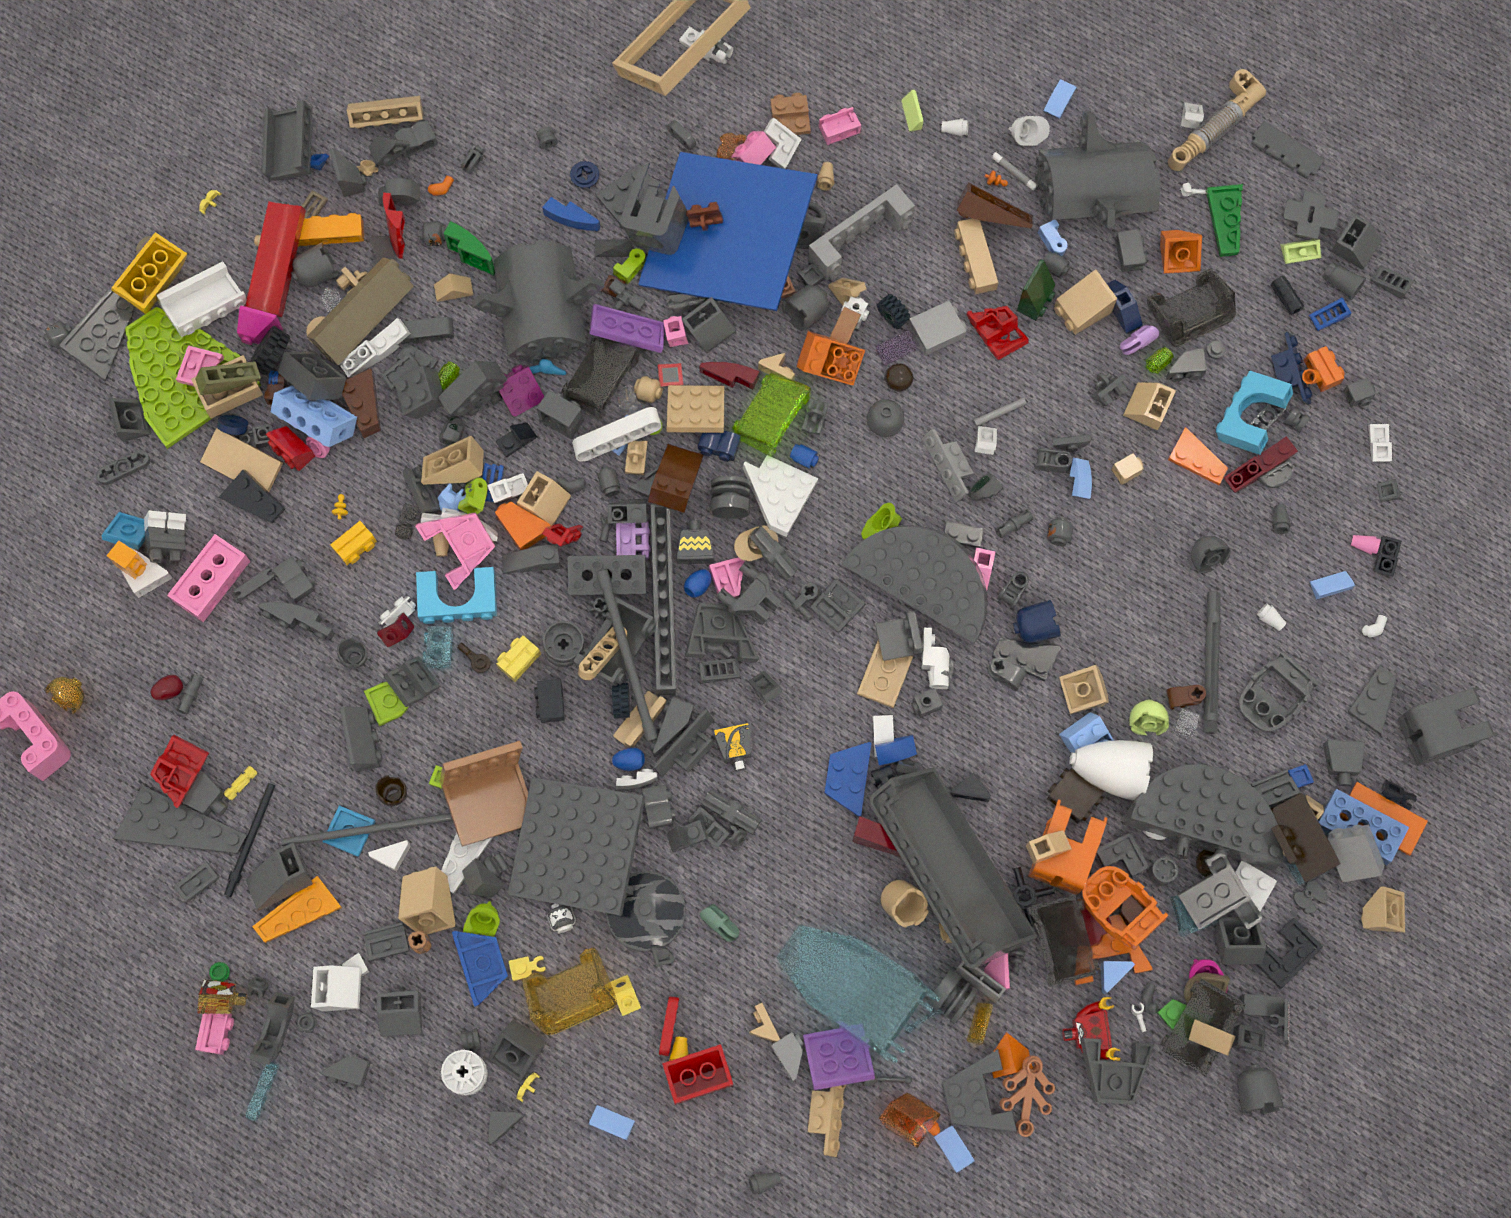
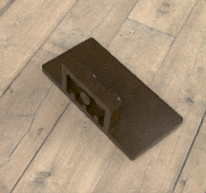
(1303, 838)

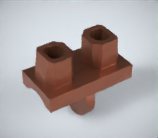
(704, 216)

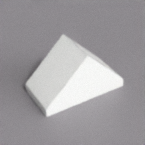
(391, 855)

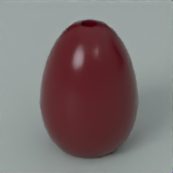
(167, 688)

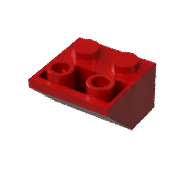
(290, 447)

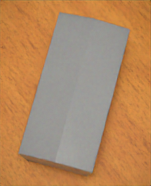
(983, 989)

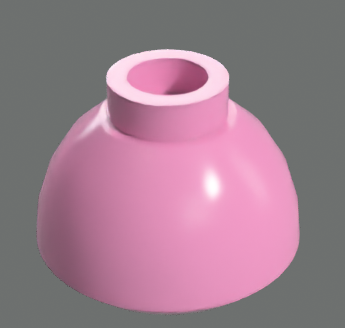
(318, 449)

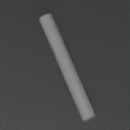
(998, 412)

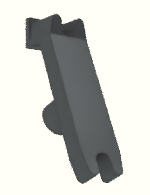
(252, 585)

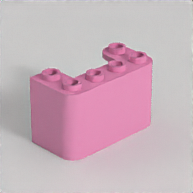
(48, 749)

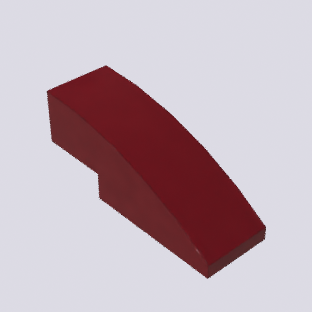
(730, 373)

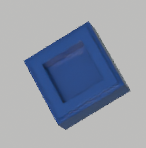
(1301, 776)

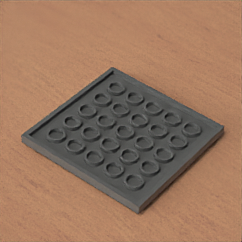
(576, 846)

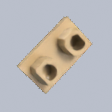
(348, 279)
(636, 457)

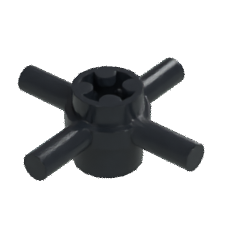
(1022, 887)

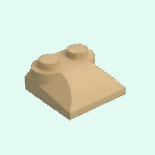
(1084, 689)

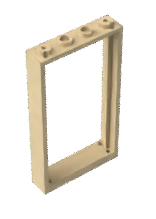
(663, 85)

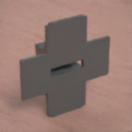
(1320, 217)

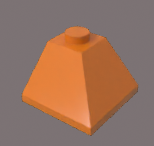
(1180, 251)

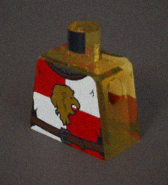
(219, 997)

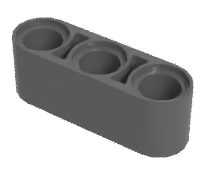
(429, 329)

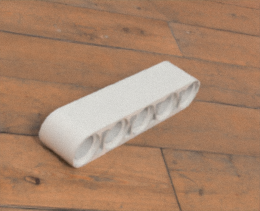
(616, 434)

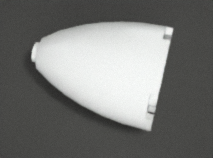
(1115, 766)

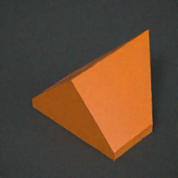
(1012, 1056)

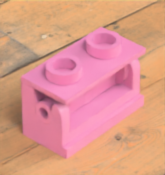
(839, 125)
(754, 149)
(214, 1033)

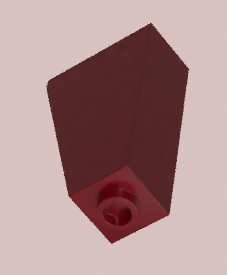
(874, 836)

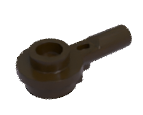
(480, 663)

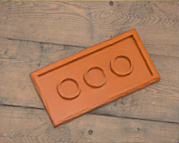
(1380, 803)

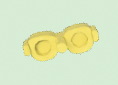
(208, 200)
(526, 1085)

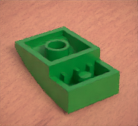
(469, 248)

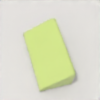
(912, 111)
(1301, 251)

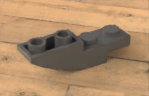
(291, 614)

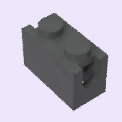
(1130, 250)

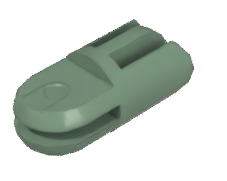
(720, 923)

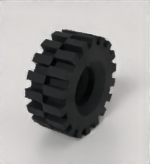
(270, 350)

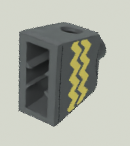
(695, 545)

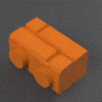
(1325, 362)

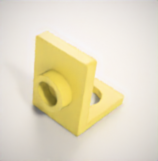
(625, 996)

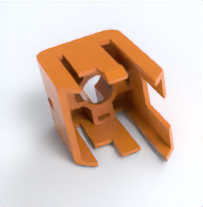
(1071, 868)

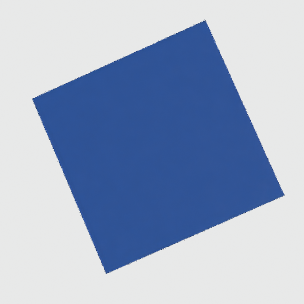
(753, 247)

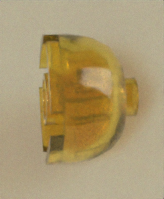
(66, 693)

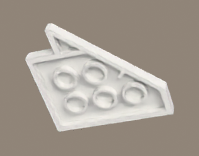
(779, 492)

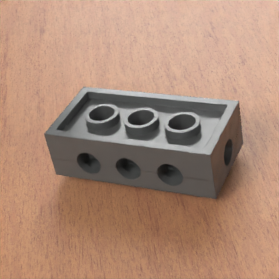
(616, 564)

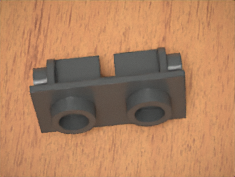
(682, 303)

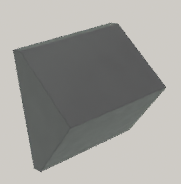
(128, 418)

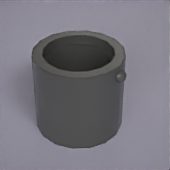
(1163, 871)

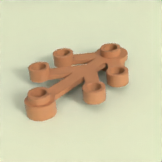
(1028, 1091)

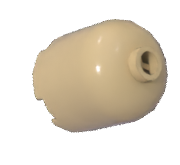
(904, 903)

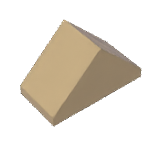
(453, 287)

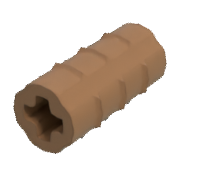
(417, 936)

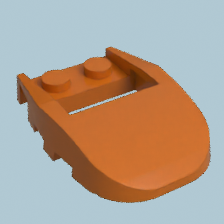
(1110, 889)

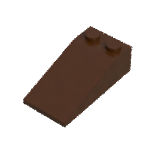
(986, 207)
(675, 478)

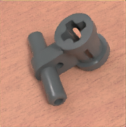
(798, 603)

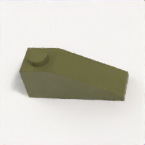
(226, 377)

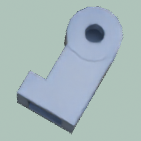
(1051, 238)

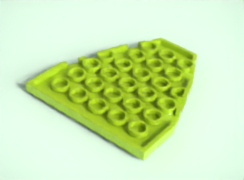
(155, 360)

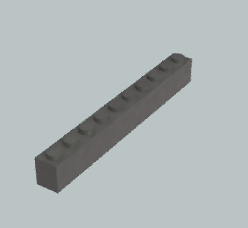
(663, 600)

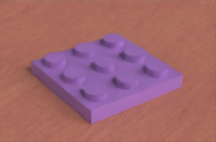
(837, 1059)

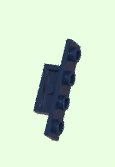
(1289, 368)

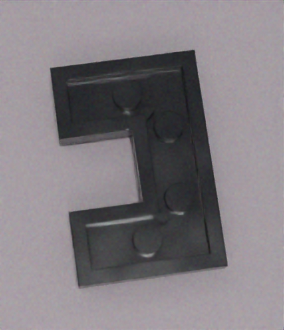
(1302, 951)

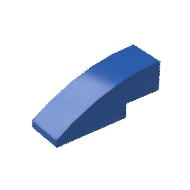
(570, 215)

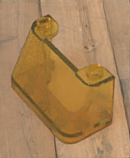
(569, 995)

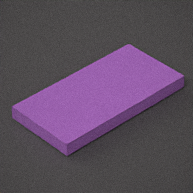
(627, 328)

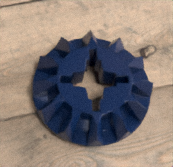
(589, 168)

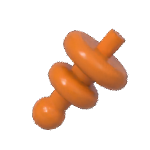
(996, 179)

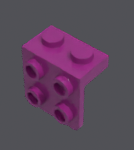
(521, 390)

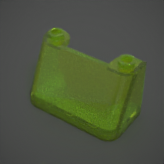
(771, 412)

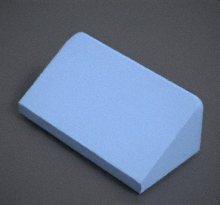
(1332, 585)
(611, 1122)
(954, 1148)

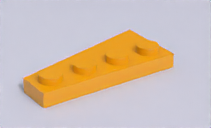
(297, 911)

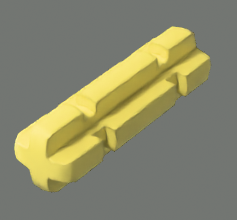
(240, 783)

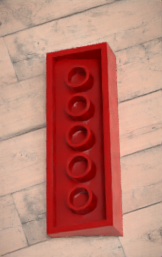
(275, 258)

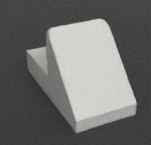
(1192, 115)
(986, 440)

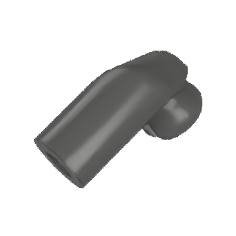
(571, 486)

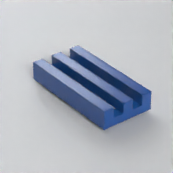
(493, 467)

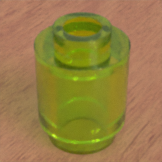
(1159, 360)
(448, 374)

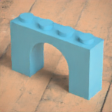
(1253, 389)
(482, 603)

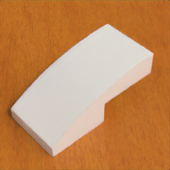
(1379, 442)
(508, 488)
(882, 730)

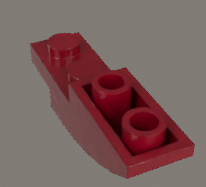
(1260, 465)

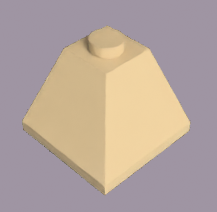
(1385, 911)

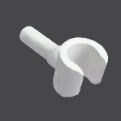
(1187, 190)
(1138, 1014)

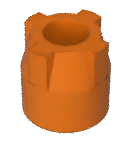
(1307, 376)

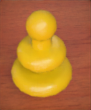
(340, 511)

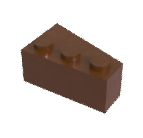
(362, 402)

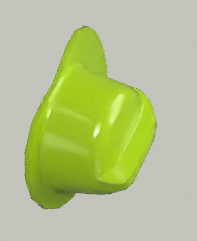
(881, 520)
(482, 920)

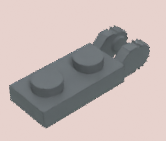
(422, 493)

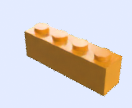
(332, 229)

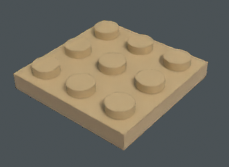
(695, 409)

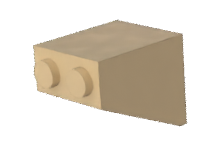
(1085, 303)
(426, 901)

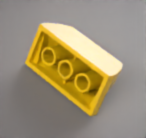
(150, 273)

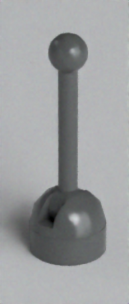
(907, 1080)

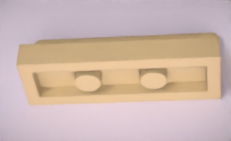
(631, 729)

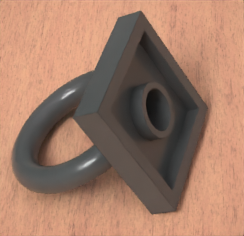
(812, 227)

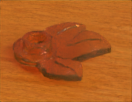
(730, 143)

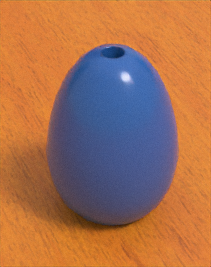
(697, 583)
(629, 759)

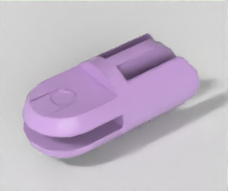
(1139, 339)

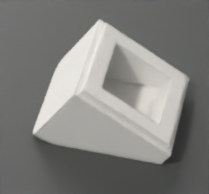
(357, 961)

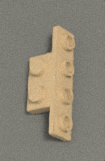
(826, 1117)

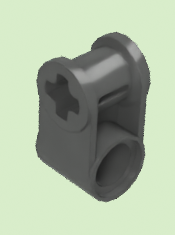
(1051, 460)
(1012, 591)
(1008, 673)

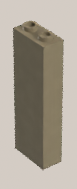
(360, 310)

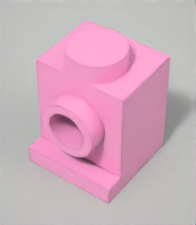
(678, 337)

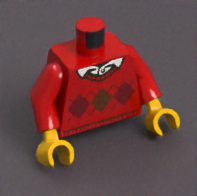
(1093, 1024)

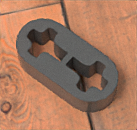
(681, 134)

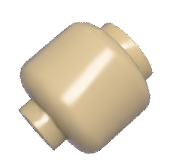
(648, 389)

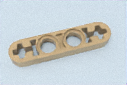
(599, 650)

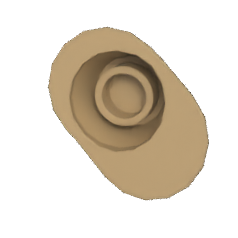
(746, 548)

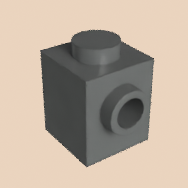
(1359, 393)
(926, 703)

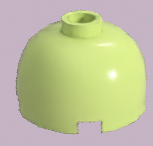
(1149, 717)

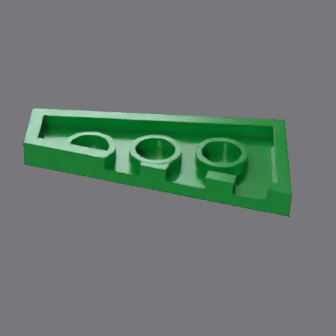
(1225, 213)

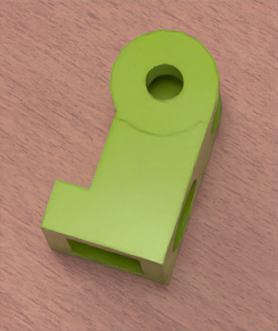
(631, 266)
(475, 496)

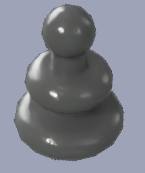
(1016, 960)

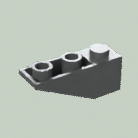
(675, 722)

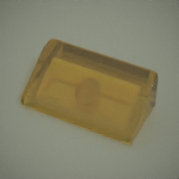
(979, 1023)

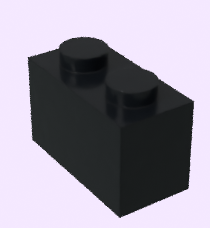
(550, 701)

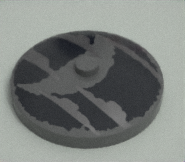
(649, 915)

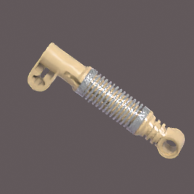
(1223, 118)

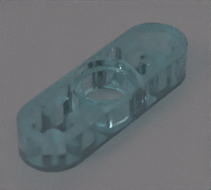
(258, 1098)

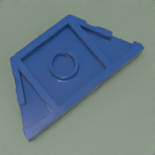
(848, 777)
(481, 963)

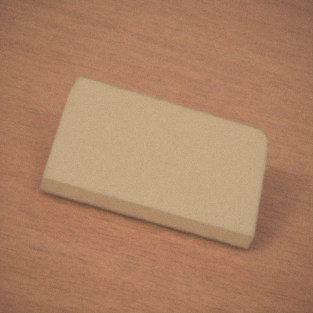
(1211, 1037)

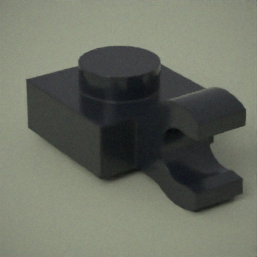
(1394, 792)

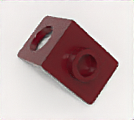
(396, 632)

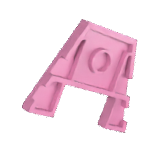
(467, 539)

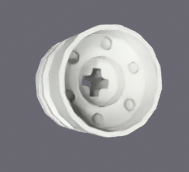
(472, 1081)

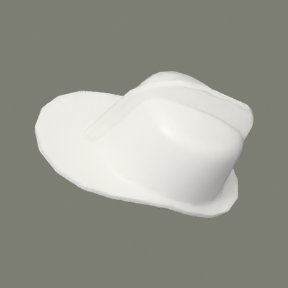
(1030, 130)

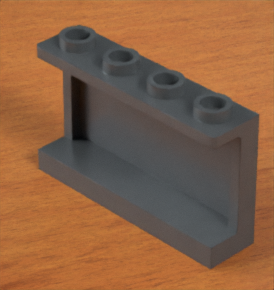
(287, 142)

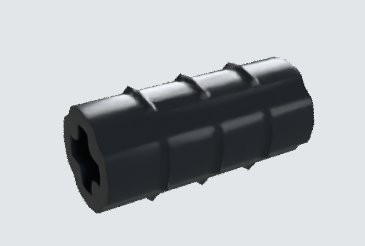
(1287, 295)

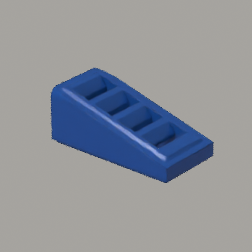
(1345, 314)

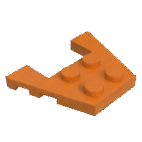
(1112, 947)

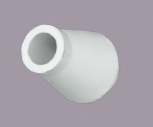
(956, 127)
(1270, 616)

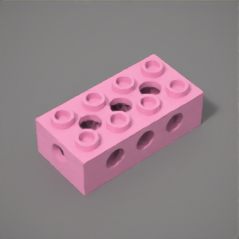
(203, 567)

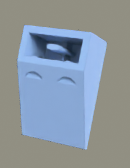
(1084, 732)

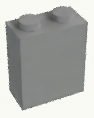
(937, 327)
(1356, 853)

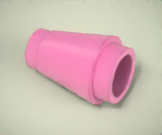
(1368, 544)

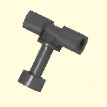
(624, 296)

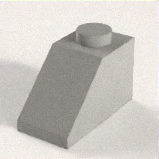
(789, 1053)

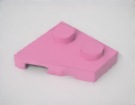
(193, 361)
(727, 576)

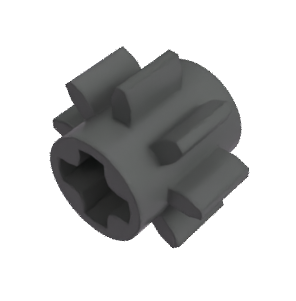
(596, 609)

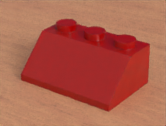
(697, 1074)

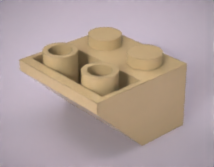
(1149, 404)
(544, 498)

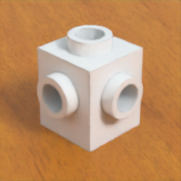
(858, 305)

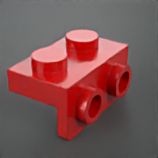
(561, 535)

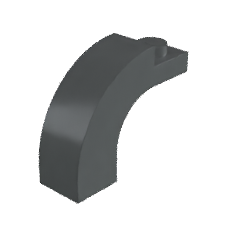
(275, 1028)

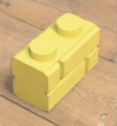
(518, 658)

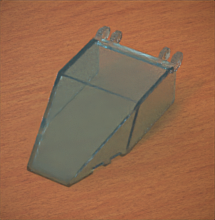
(854, 986)

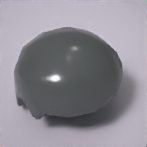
(347, 648)

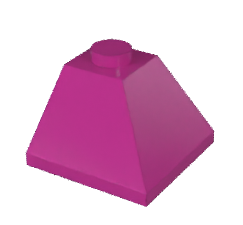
(255, 324)

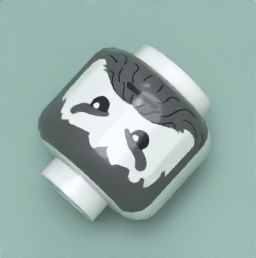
(561, 918)

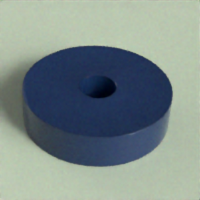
(232, 424)

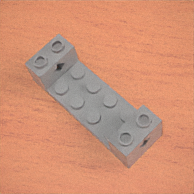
(892, 204)

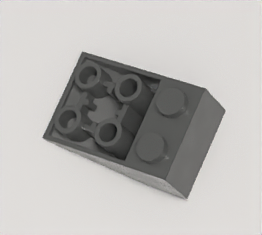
(278, 877)

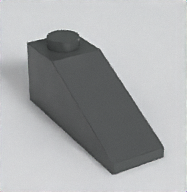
(532, 559)

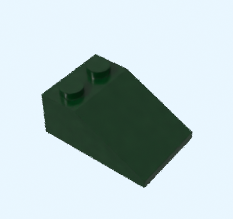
(1037, 292)

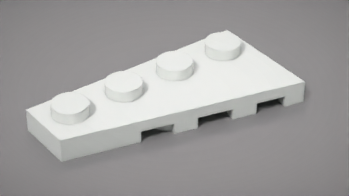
(459, 858)

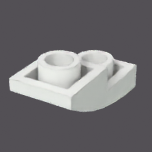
(644, 778)

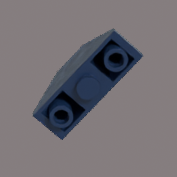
(1126, 307)

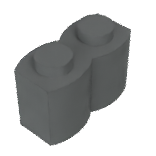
(419, 136)
(294, 579)
(657, 806)

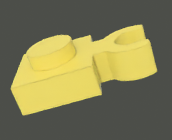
(522, 967)

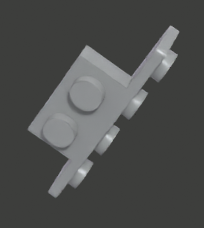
(950, 463)

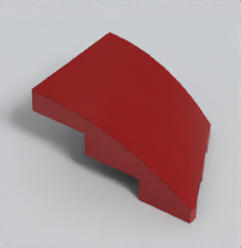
(395, 224)
(994, 325)
(178, 768)

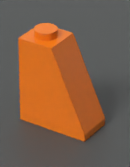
(521, 525)

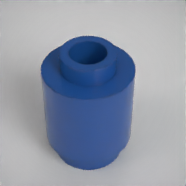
(804, 456)

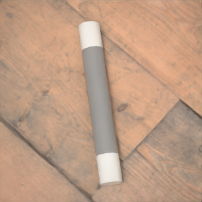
(1014, 171)

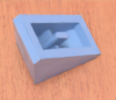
(1112, 973)

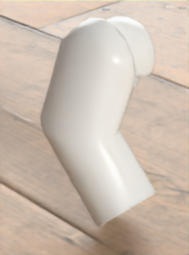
(1375, 629)

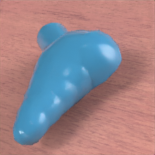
(547, 367)

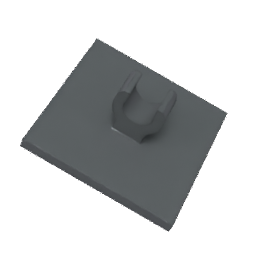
(1283, 1021)

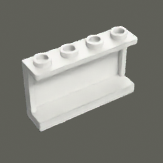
(201, 299)

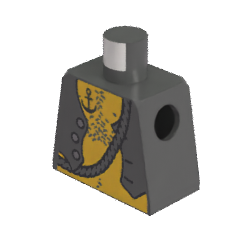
(734, 744)

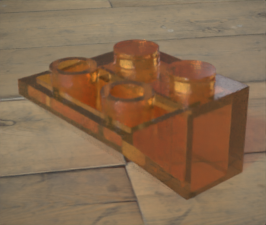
(909, 1118)

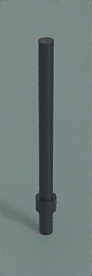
(235, 876)

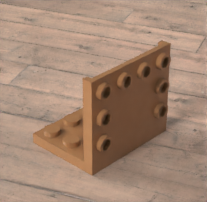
(485, 793)

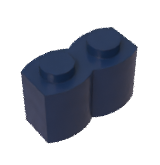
(720, 444)

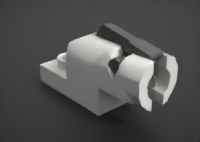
(717, 52)
(937, 661)

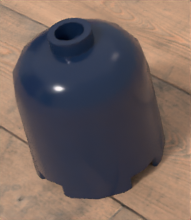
(1037, 622)

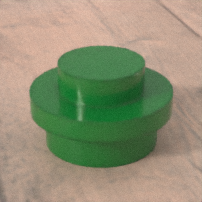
(219, 972)

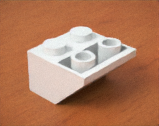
(336, 988)

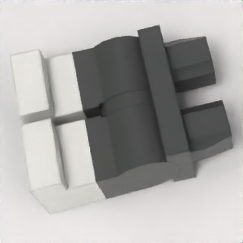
(164, 536)

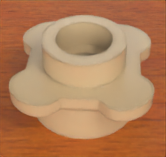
(367, 167)

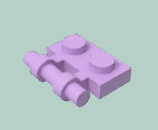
(626, 539)

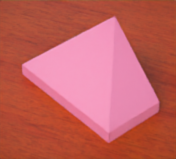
(999, 970)

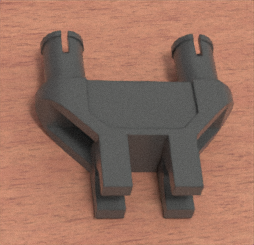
(750, 600)

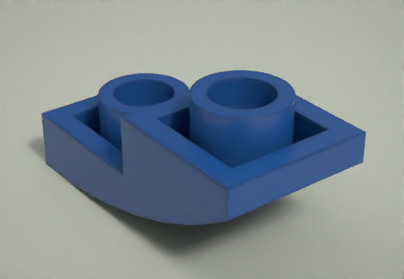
(895, 750)

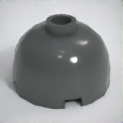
(885, 418)
(1210, 551)

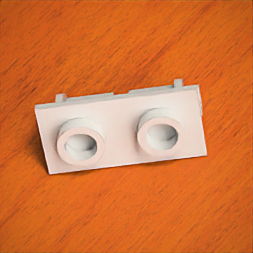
(401, 606)

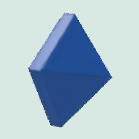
(318, 161)

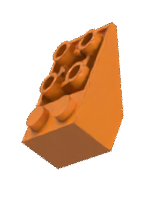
(830, 358)

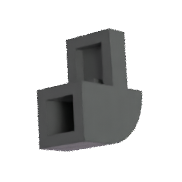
(402, 191)

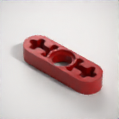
(669, 1022)

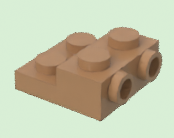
(792, 112)

